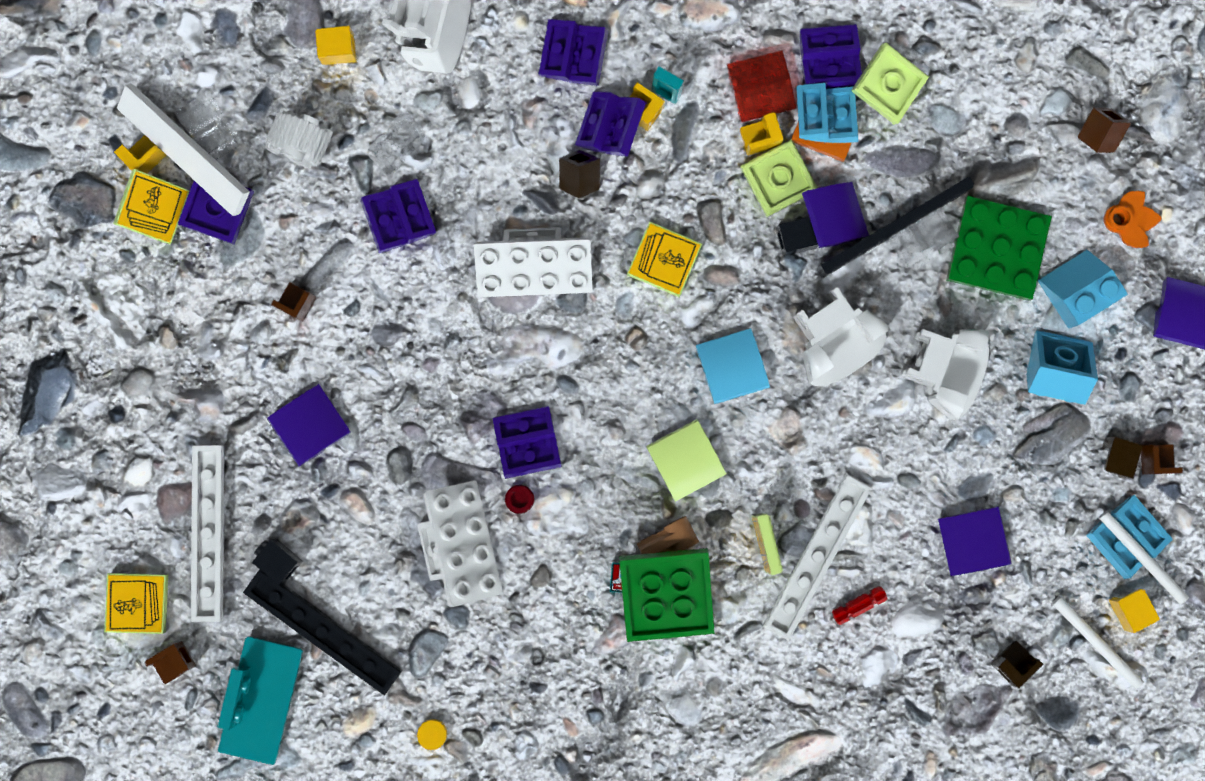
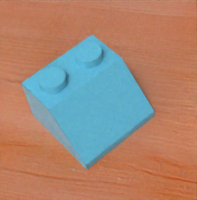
(1082, 288)
(1061, 367)

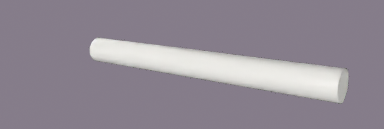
(1143, 557)
(1097, 642)

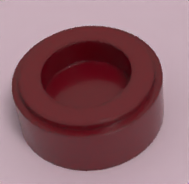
(519, 499)

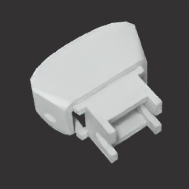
(437, 21)
(839, 340)
(951, 368)

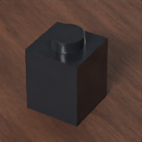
(796, 236)
(276, 560)

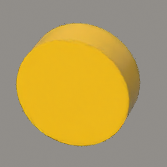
(432, 734)

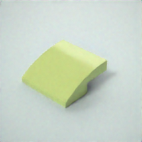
(686, 460)

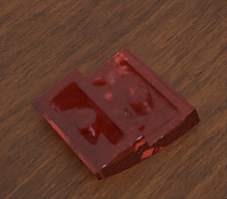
(761, 86)

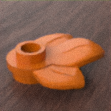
(1134, 219)

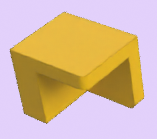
(335, 45)
(653, 106)
(762, 135)
(141, 156)
(1134, 611)

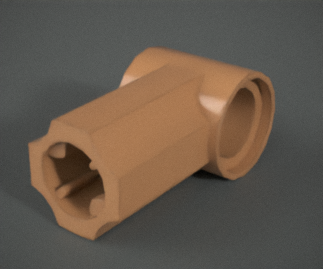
(675, 537)

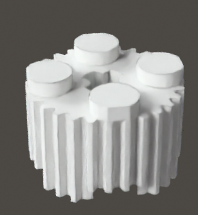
(298, 138)

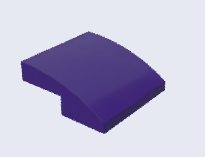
(573, 52)
(831, 55)
(610, 123)
(835, 214)
(398, 216)
(1181, 313)
(308, 425)
(527, 442)
(974, 541)

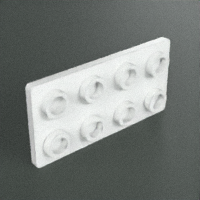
(533, 264)
(459, 544)

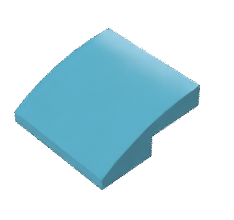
(827, 114)
(732, 366)
(1140, 526)

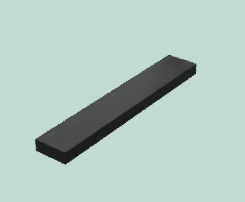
(896, 226)
(323, 632)

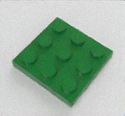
(998, 248)
(667, 594)

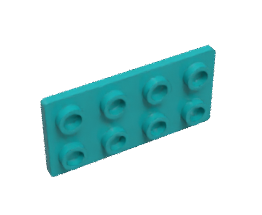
(258, 700)

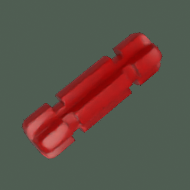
(859, 605)

